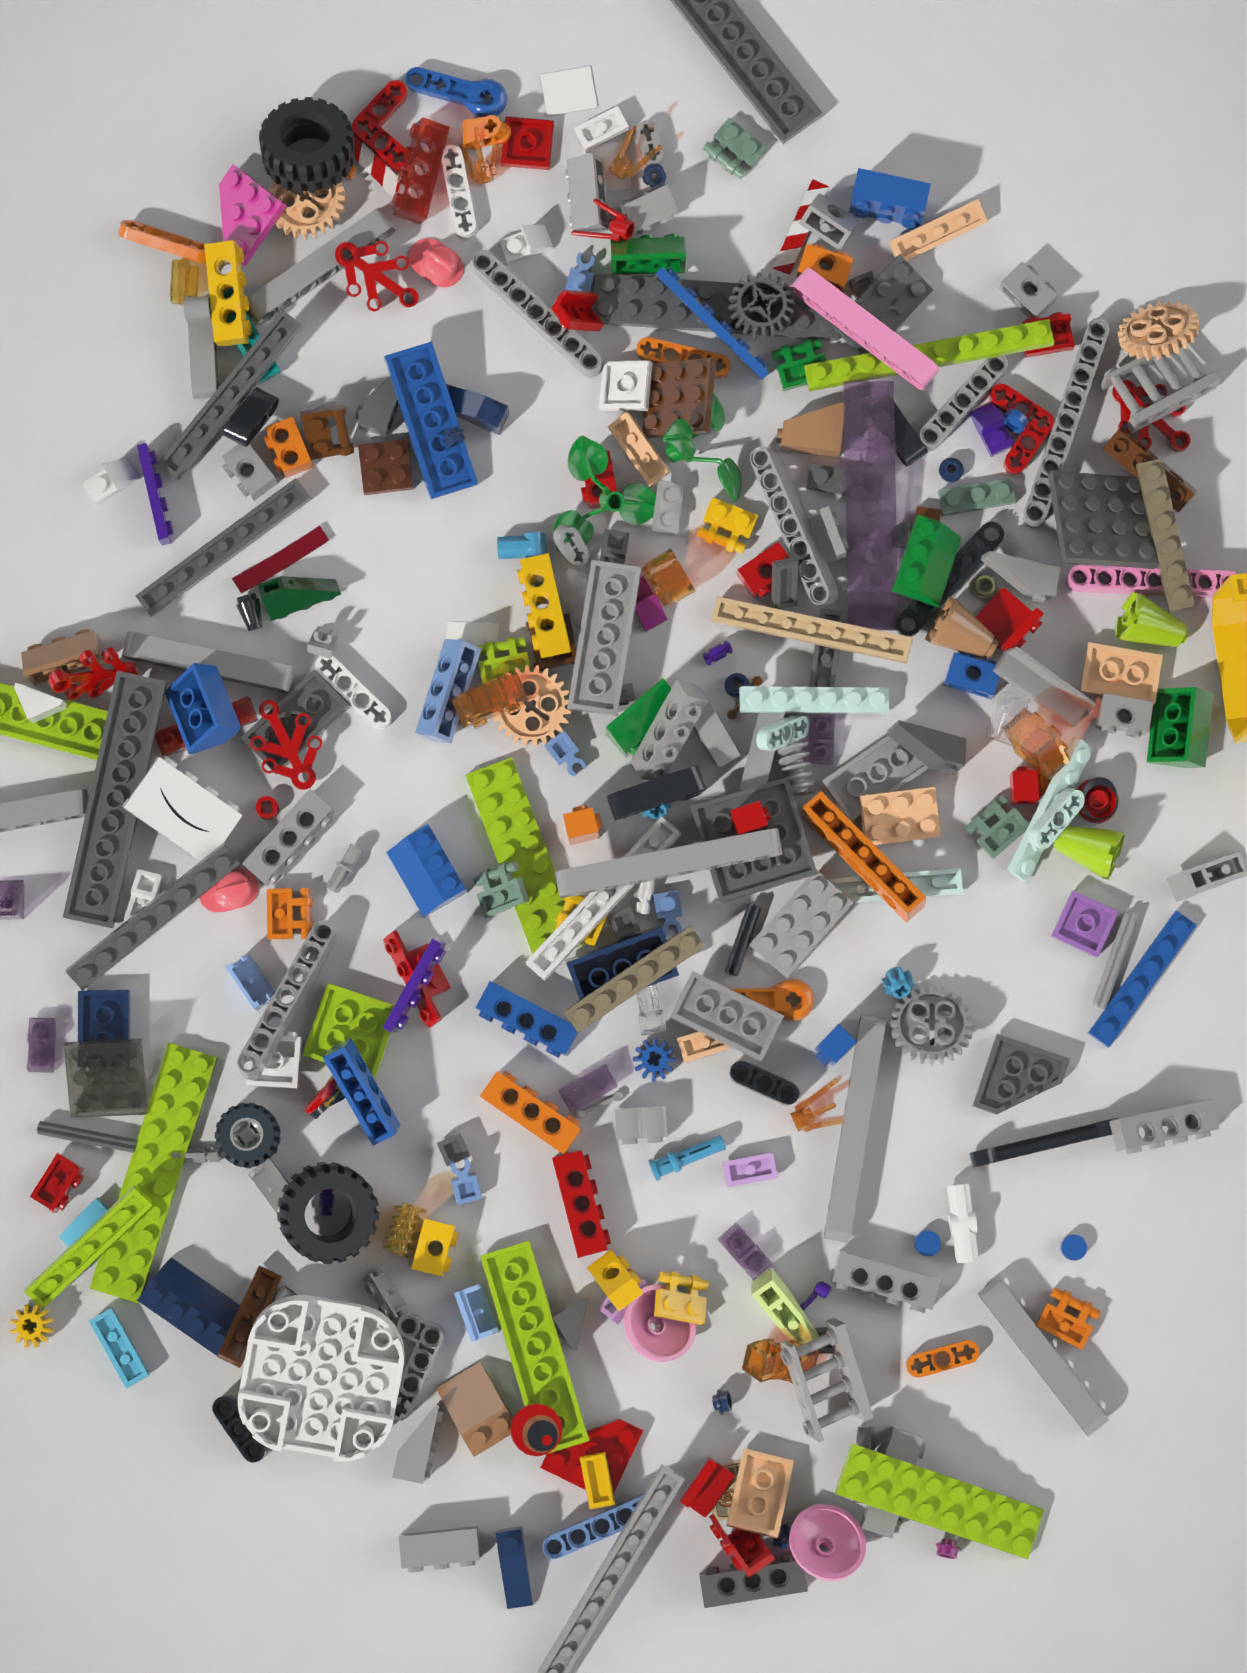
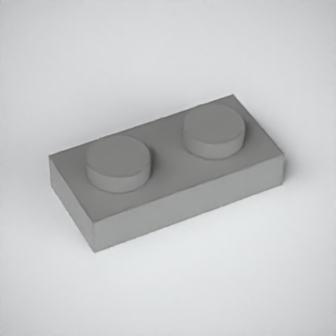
(667, 507)

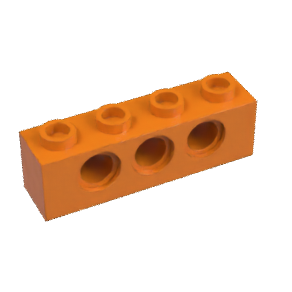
(559, 1140)

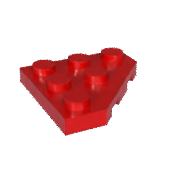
(616, 1439)

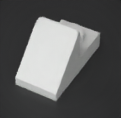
(528, 243)
(111, 480)

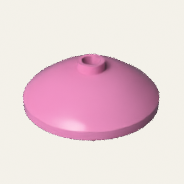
(668, 1340)
(834, 1530)

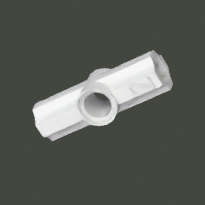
(962, 1223)

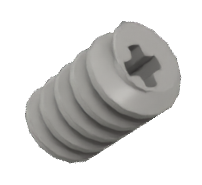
(795, 767)

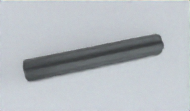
(86, 1136)

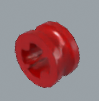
(259, 808)

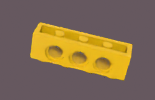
(218, 256)
(540, 570)

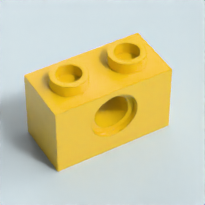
(423, 1259)
(615, 1280)

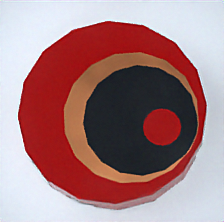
(536, 1429)

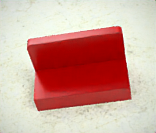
(707, 1487)

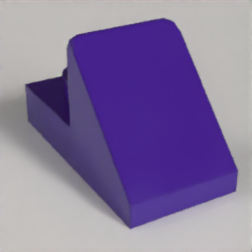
(991, 429)

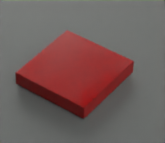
(528, 143)

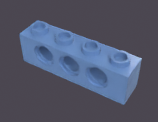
(450, 679)

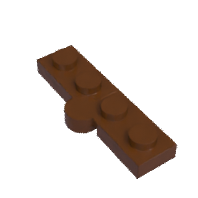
(254, 1302)

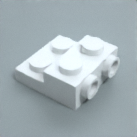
(283, 1065)

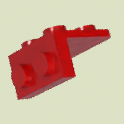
(1009, 619)
(747, 1547)

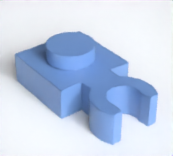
(581, 278)
(563, 750)
(668, 908)
(465, 1185)

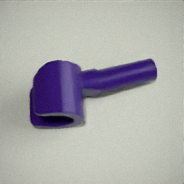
(821, 1289)

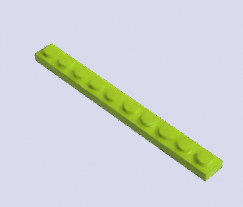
(941, 352)

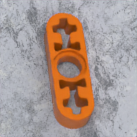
(959, 1346)

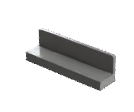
(1042, 686)

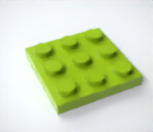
(354, 1016)

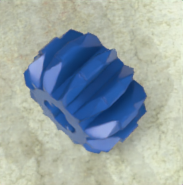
(646, 1057)

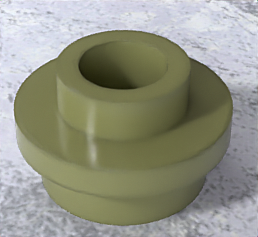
(984, 579)

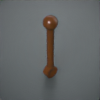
(732, 714)

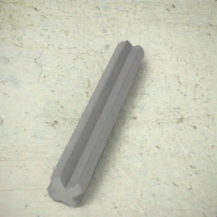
(1115, 960)

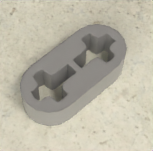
(644, 145)
(567, 548)

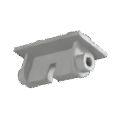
(377, 1287)

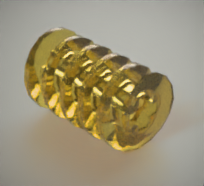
(404, 1229)

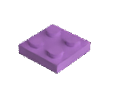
(1084, 924)

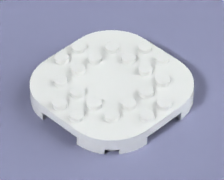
(321, 1377)

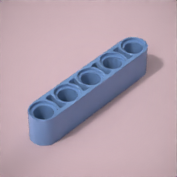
(588, 1526)

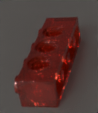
(435, 137)

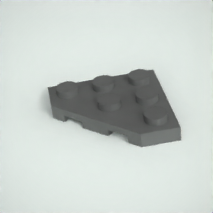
(1017, 1074)

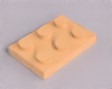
(1120, 672)
(900, 815)
(760, 1493)

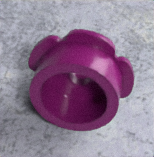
(947, 1549)

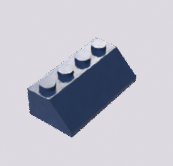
(603, 963)
(190, 1304)

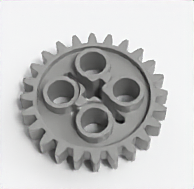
(955, 1025)

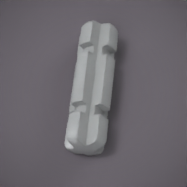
(200, 1155)

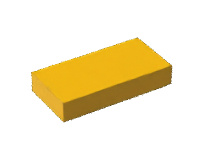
(597, 1480)

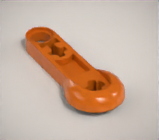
(775, 998)

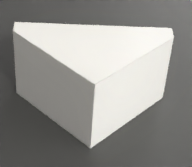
(38, 704)

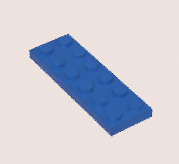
(427, 416)

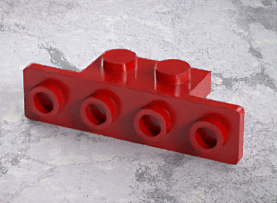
(405, 966)

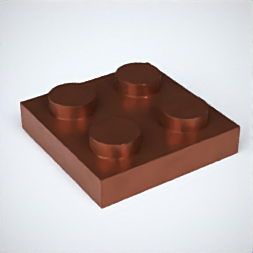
(385, 467)

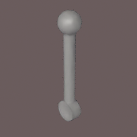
(618, 1096)

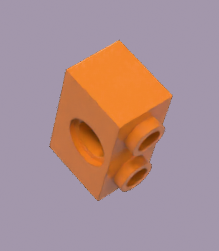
(840, 262)

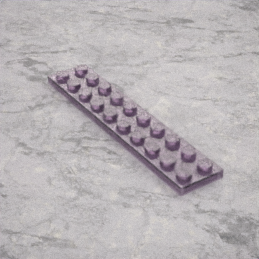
(870, 504)

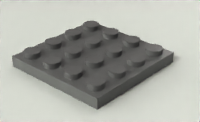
(1101, 520)
(743, 879)

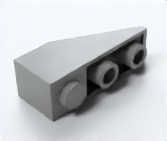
(413, 1457)

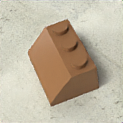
(59, 655)

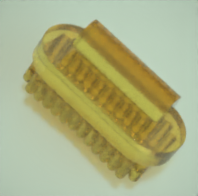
(183, 280)

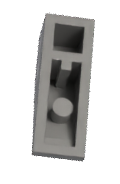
(1027, 576)
(1207, 876)

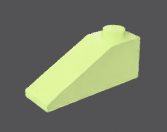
(782, 1307)

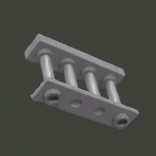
(1160, 405)
(850, 1382)

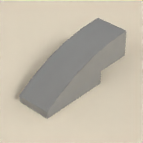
(715, 737)

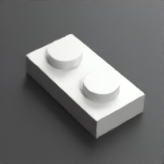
(601, 128)

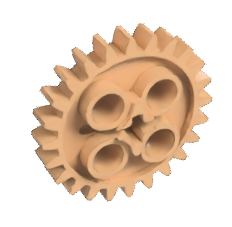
(294, 217)
(1158, 330)
(545, 687)

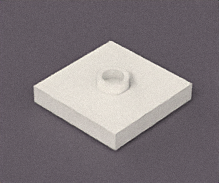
(625, 385)

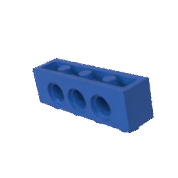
(495, 995)
(361, 1091)

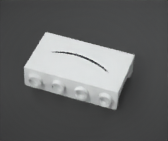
(182, 809)

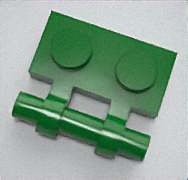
(792, 372)

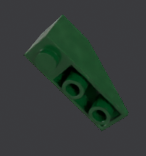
(291, 594)

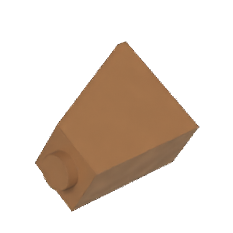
(814, 432)

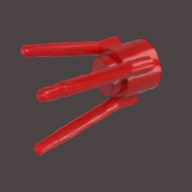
(619, 226)

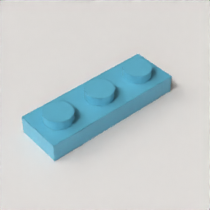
(119, 1348)

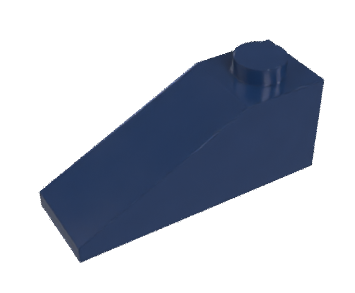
(478, 409)
(514, 1567)

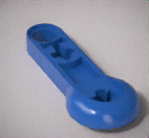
(461, 91)

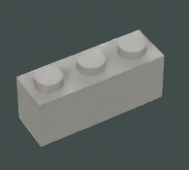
(587, 182)
(439, 1548)

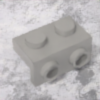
(828, 537)

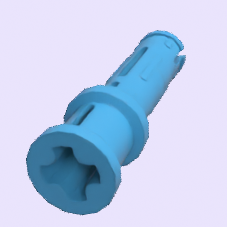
(675, 1161)

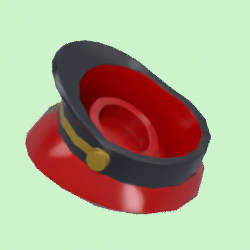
(1100, 800)
(325, 1097)

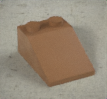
(476, 1408)

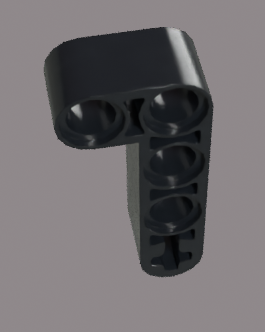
(657, 792)

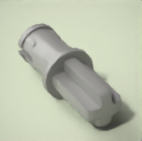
(344, 868)

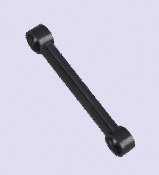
(1041, 1143)

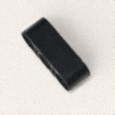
(251, 417)
(907, 442)
(777, 1083)
(228, 1422)

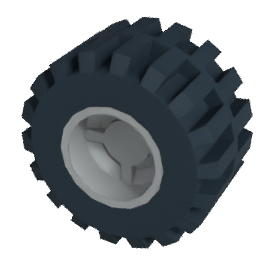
(247, 1135)

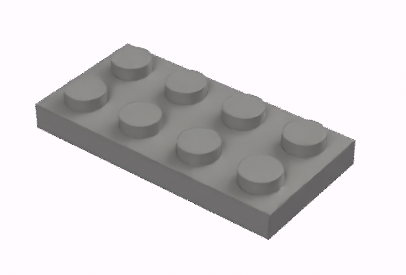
(876, 770)
(801, 923)
(727, 1016)

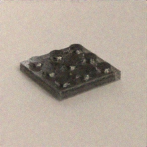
(106, 1078)

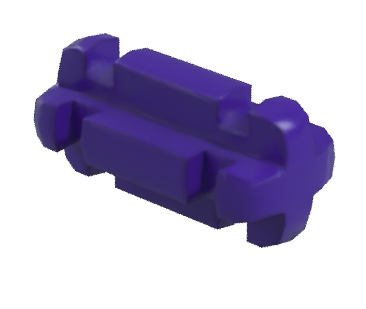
(717, 653)
(326, 1202)

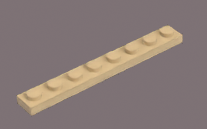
(812, 630)

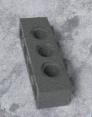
(714, 1596)

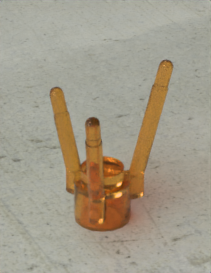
(621, 164)
(482, 171)
(804, 1117)

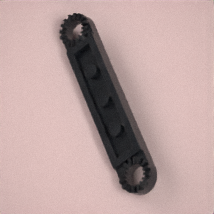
(964, 565)

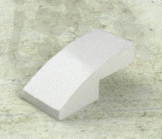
(144, 889)

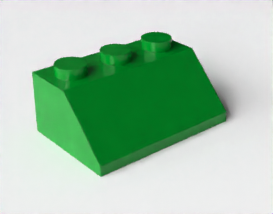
(648, 255)
(926, 561)
(632, 725)
(1180, 727)

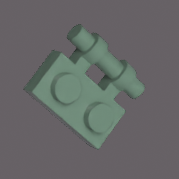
(739, 143)
(1003, 832)
(504, 896)

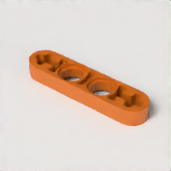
(162, 240)
(684, 353)

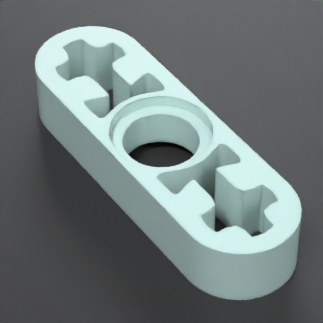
(775, 731)
(1039, 834)

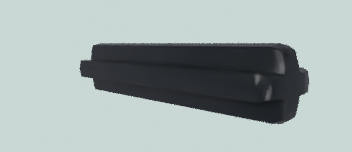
(742, 939)

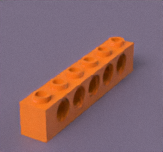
(863, 857)

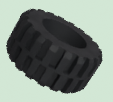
(311, 169)
(356, 1231)

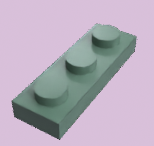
(976, 497)

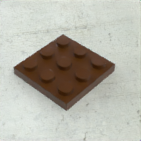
(679, 392)

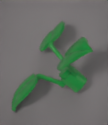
(682, 447)
(635, 503)

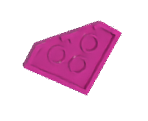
(246, 211)

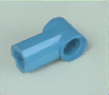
(521, 546)

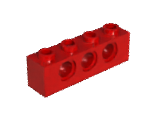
(564, 1166)

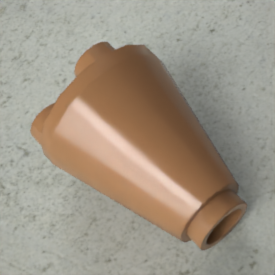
(961, 631)

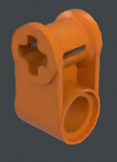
(491, 131)

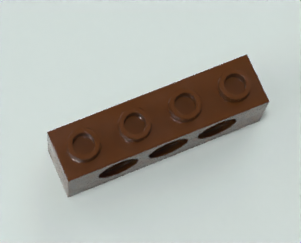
(1130, 452)

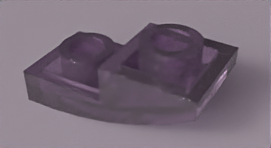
(821, 738)
(41, 1045)
(587, 1088)
(744, 1251)

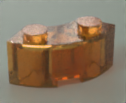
(489, 700)
(765, 1362)

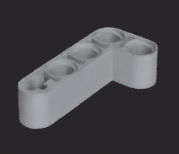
(201, 347)
(411, 1368)

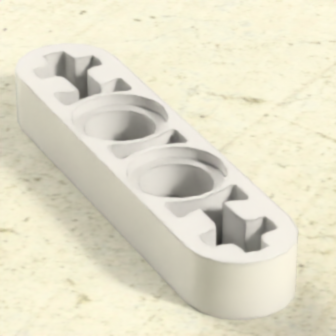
(460, 191)
(351, 693)

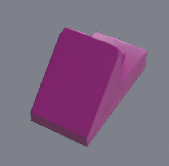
(648, 607)

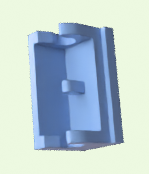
(251, 981)
(476, 1312)

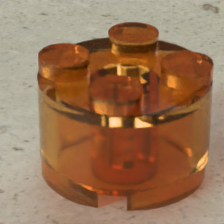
(670, 578)

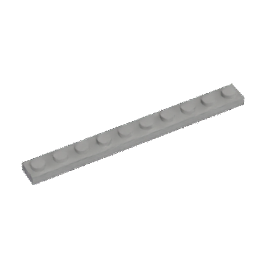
(613, 1571)

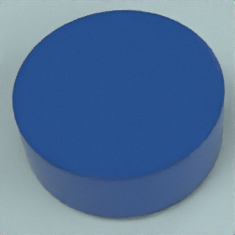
(1015, 420)
(927, 1243)
(1073, 1247)

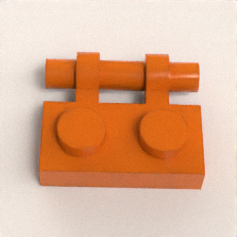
(280, 913)
(1064, 1325)

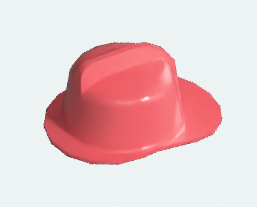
(436, 262)
(231, 892)

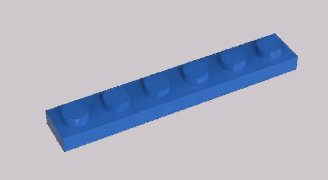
(706, 314)
(1142, 979)

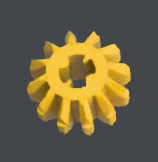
(28, 1335)

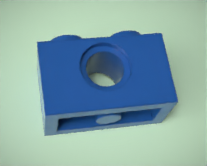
(958, 678)
(834, 1046)

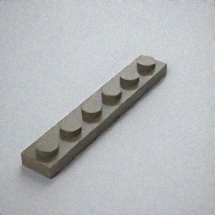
(1165, 535)
(634, 978)

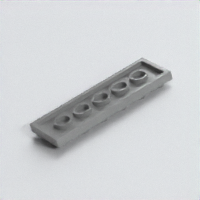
(604, 638)

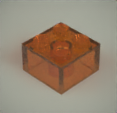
(1037, 743)

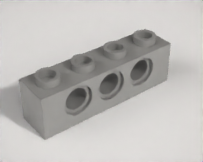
(669, 730)
(291, 823)
(1126, 1130)
(925, 1286)

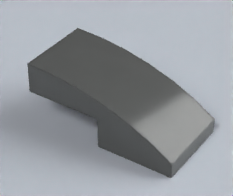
(614, 546)

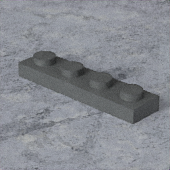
(825, 658)

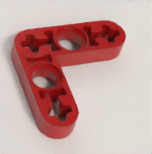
(375, 123)
(1031, 430)

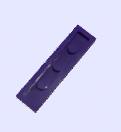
(153, 483)
(421, 976)

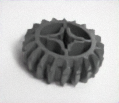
(780, 296)

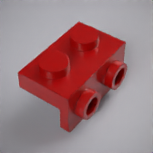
(576, 311)
(1061, 334)
(57, 1183)

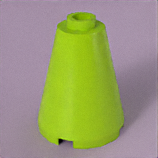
(1149, 623)
(1091, 848)

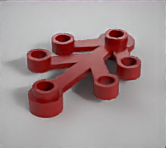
(373, 273)
(1160, 424)
(61, 681)
(288, 748)

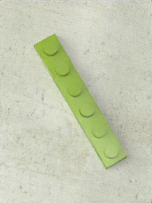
(88, 1246)

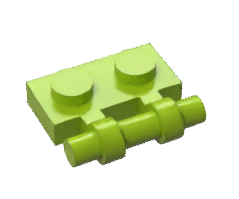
(500, 666)

